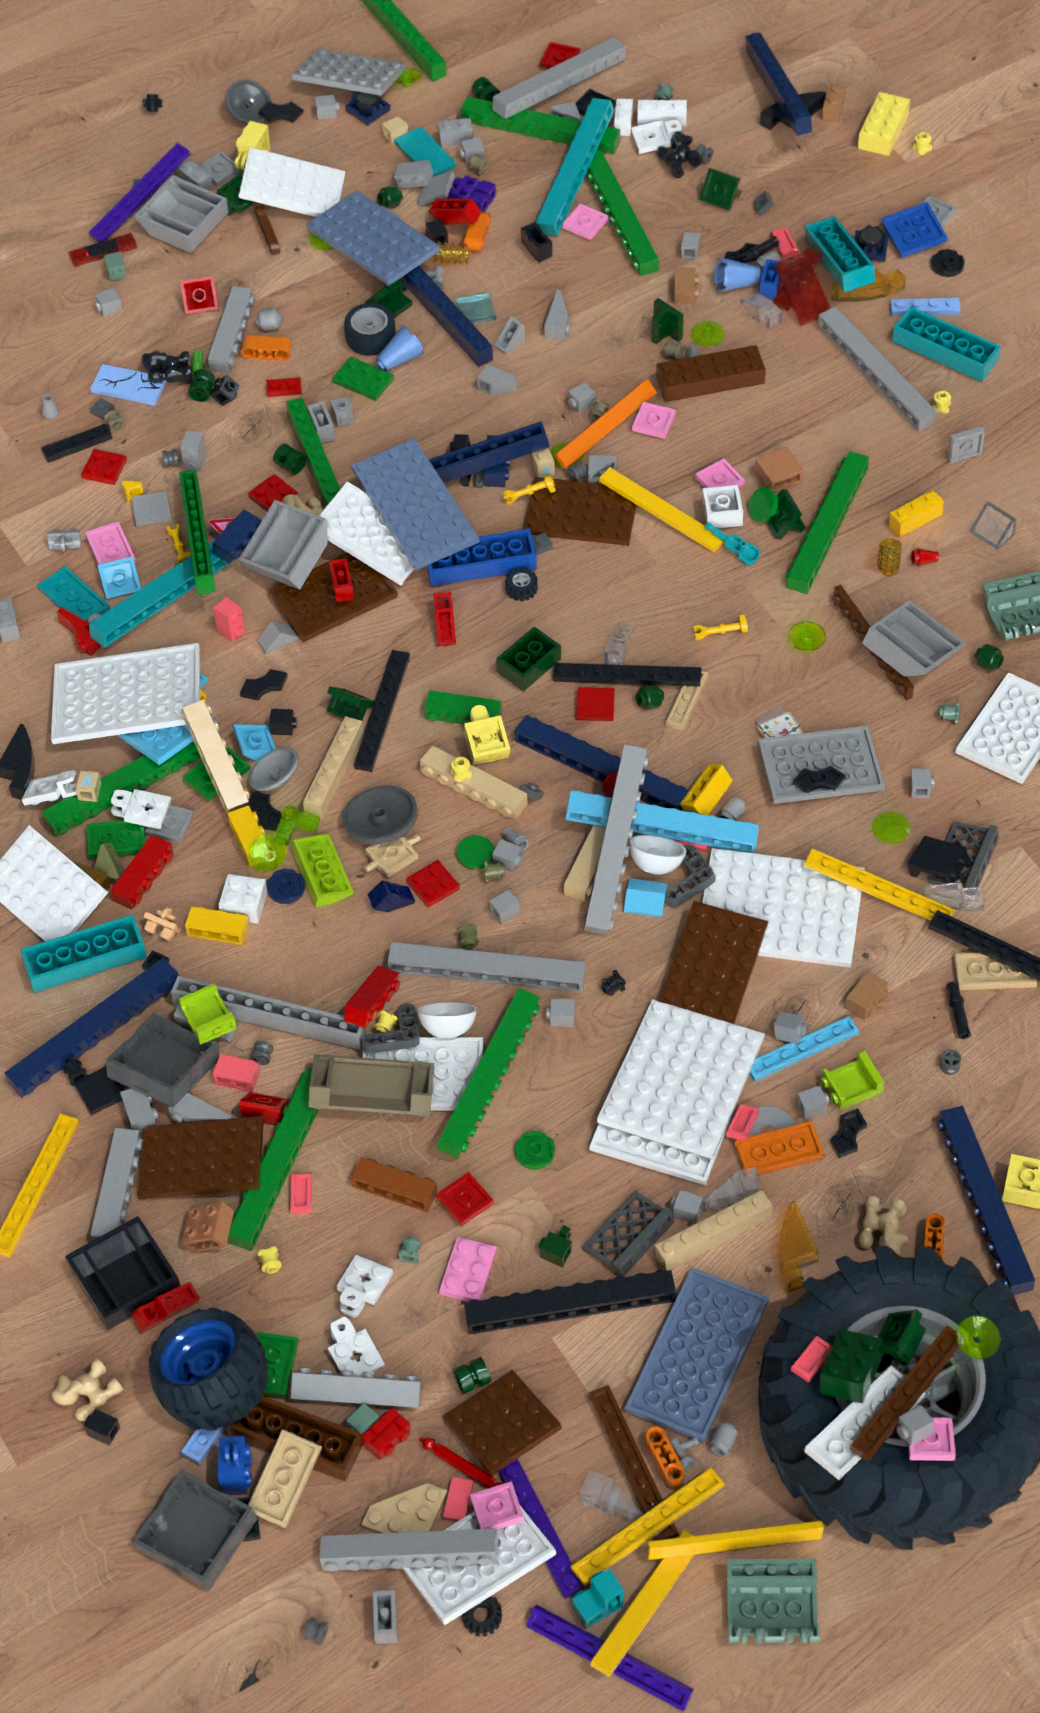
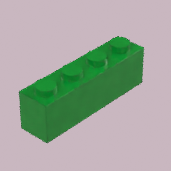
(456, 707)

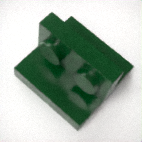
(720, 189)
(231, 192)
(392, 298)
(666, 322)
(786, 517)
(348, 703)
(902, 1335)

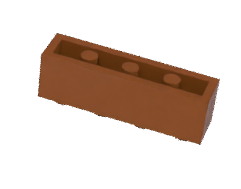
(394, 1184)

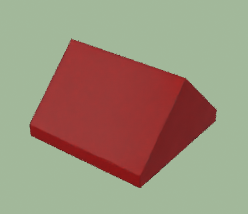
(199, 295)
(263, 1105)

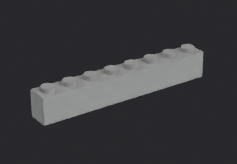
(409, 1549)

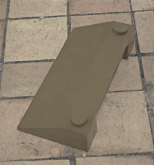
(371, 1085)

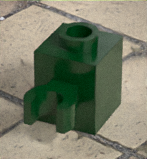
(556, 1247)

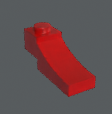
(444, 618)
(80, 630)
(165, 1306)

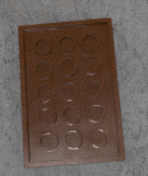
(581, 513)
(314, 605)
(714, 962)
(201, 1157)

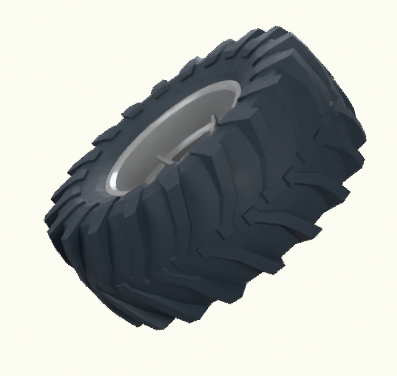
(992, 1432)

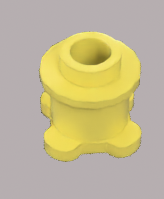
(922, 143)
(942, 401)
(460, 769)
(385, 1022)
(269, 1260)

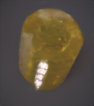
(448, 253)
(889, 556)

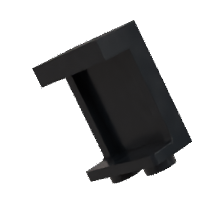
(938, 859)

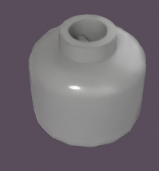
(269, 319)

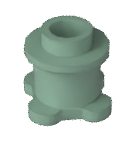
(664, 92)
(950, 712)
(409, 1250)

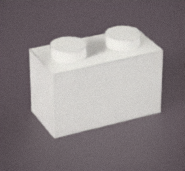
(624, 116)

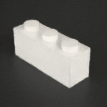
(665, 110)

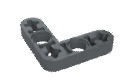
(697, 874)
(377, 1041)

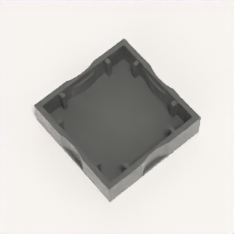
(162, 1060)
(195, 1530)

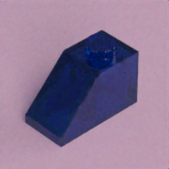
(390, 896)

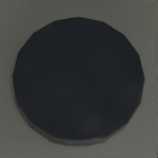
(947, 263)

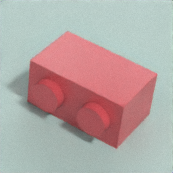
(229, 619)
(236, 1073)

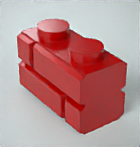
(341, 580)
(386, 1434)

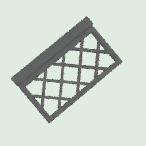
(981, 858)
(641, 1241)

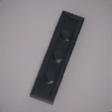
(76, 443)

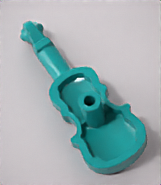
(746, 552)

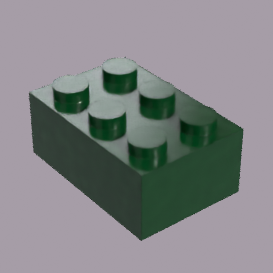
(528, 658)
(851, 1366)

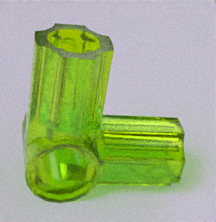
(299, 821)

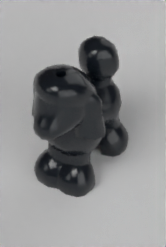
(681, 154)
(167, 367)

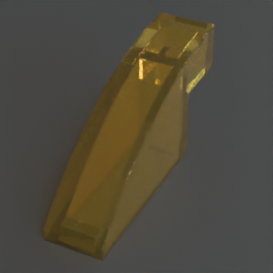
(883, 287)
(796, 1248)

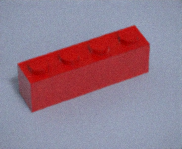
(142, 872)
(371, 996)

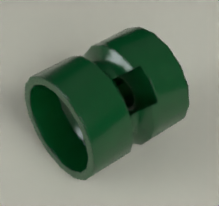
(484, 89)
(201, 385)
(289, 459)
(474, 1374)

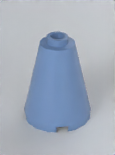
(734, 275)
(399, 350)

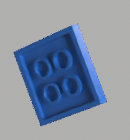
(914, 229)

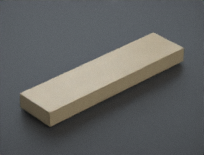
(684, 704)

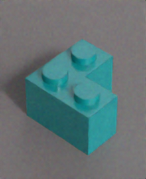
(599, 1601)

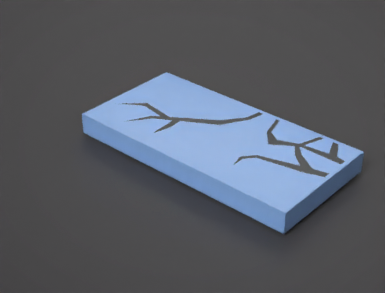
(127, 385)

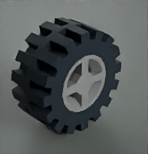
(521, 577)

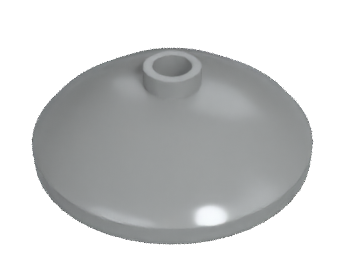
(274, 769)

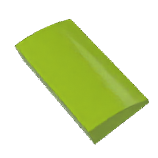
(321, 869)

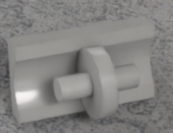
(64, 539)

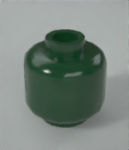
(389, 197)
(989, 657)
(649, 697)

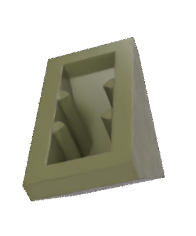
(108, 861)

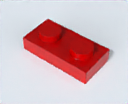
(284, 387)

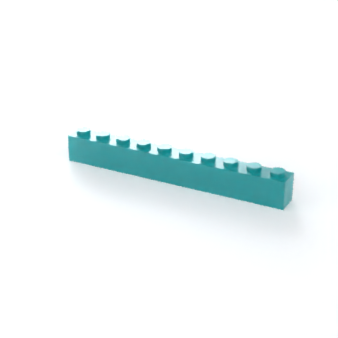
(575, 166)
(148, 601)

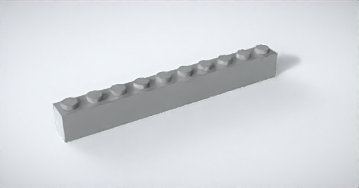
(559, 78)
(877, 369)
(615, 839)
(487, 967)
(279, 1014)

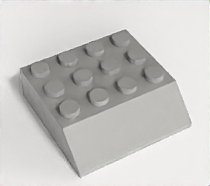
(182, 213)
(286, 544)
(912, 640)

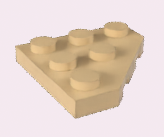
(406, 1512)

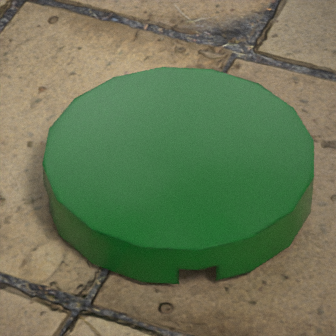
(763, 504)
(474, 851)
(534, 1150)

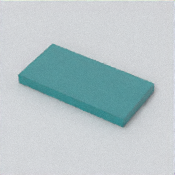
(421, 146)
(72, 594)

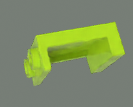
(207, 1014)
(853, 1082)

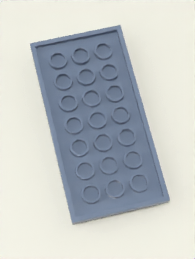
(373, 237)
(415, 504)
(697, 1355)

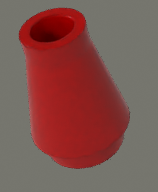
(924, 556)

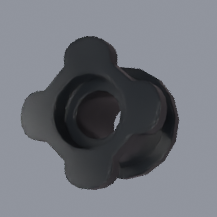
(613, 983)
(74, 1070)

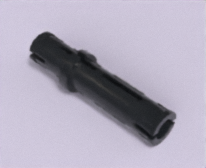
(753, 253)
(956, 1002)

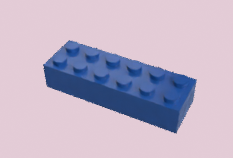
(490, 557)

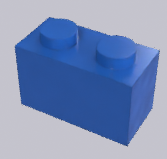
(770, 280)

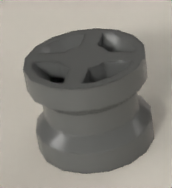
(704, 153)
(170, 458)
(577, 471)
(262, 1052)
(954, 1060)
(316, 1630)

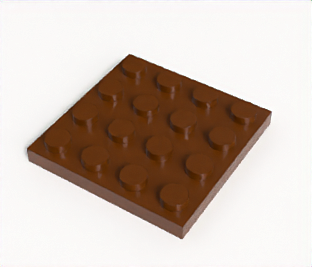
(502, 1422)

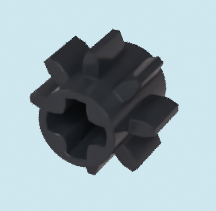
(152, 103)

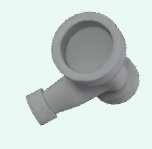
(436, 275)
(686, 1461)

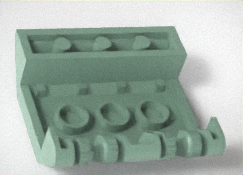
(1014, 605)
(772, 1600)

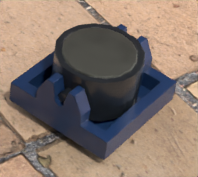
(367, 107)
(873, 242)

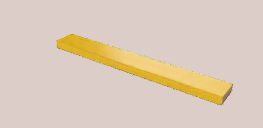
(660, 509)
(875, 885)
(36, 1183)
(648, 1525)
(735, 1540)
(640, 1612)

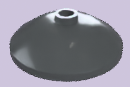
(246, 94)

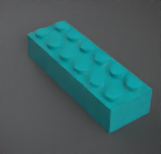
(840, 254)
(946, 343)
(83, 953)

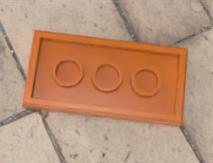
(780, 1148)

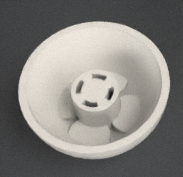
(656, 853)
(447, 1018)

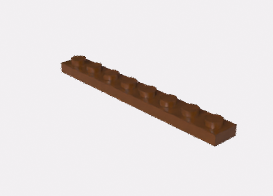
(861, 625)
(905, 1395)
(629, 1454)

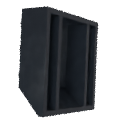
(122, 1271)

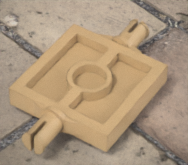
(392, 856)

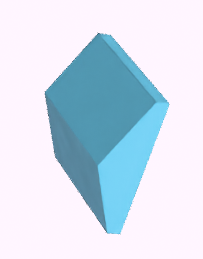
(119, 578)
(254, 740)
(645, 897)

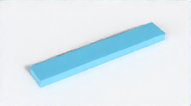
(807, 1046)

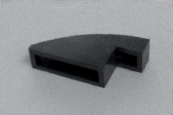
(773, 115)
(18, 763)

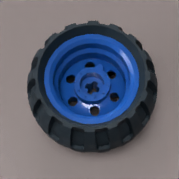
(208, 1369)

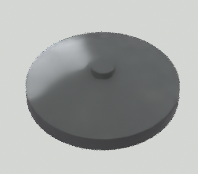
(380, 815)

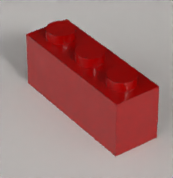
(455, 211)

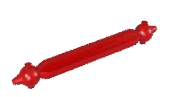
(459, 1463)

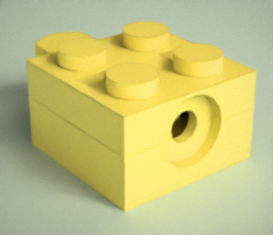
(255, 136)
(484, 737)
(1023, 1182)

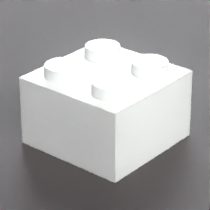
(722, 506)
(244, 896)

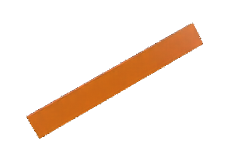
(605, 424)

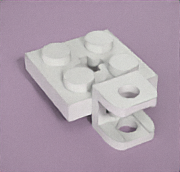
(659, 132)
(50, 788)
(134, 807)
(356, 1292)
(350, 1342)

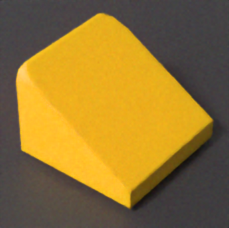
(131, 488)

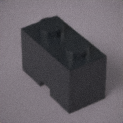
(536, 242)

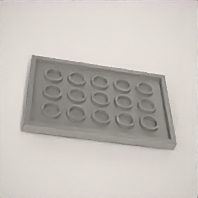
(349, 71)
(843, 749)

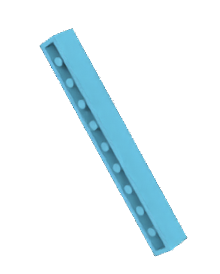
(668, 823)

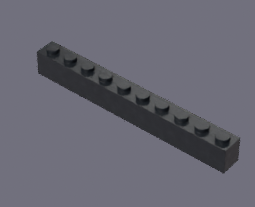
(570, 1301)

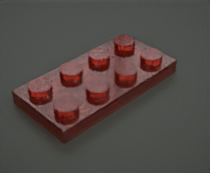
(802, 287)

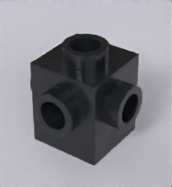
(224, 390)

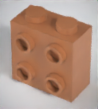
(779, 469)
(207, 1226)

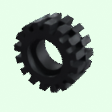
(484, 1626)

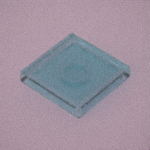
(477, 307)

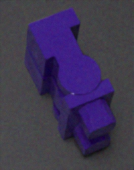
(481, 192)

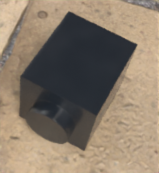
(437, 232)
(282, 722)
(101, 1427)

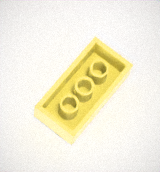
(884, 123)

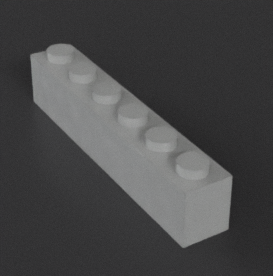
(231, 329)
(117, 1181)
(356, 1388)

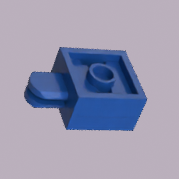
(234, 1465)

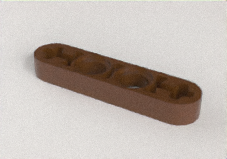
(267, 230)

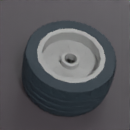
(369, 328)

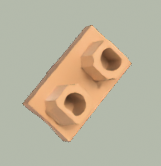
(169, 929)

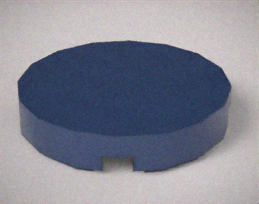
(286, 886)

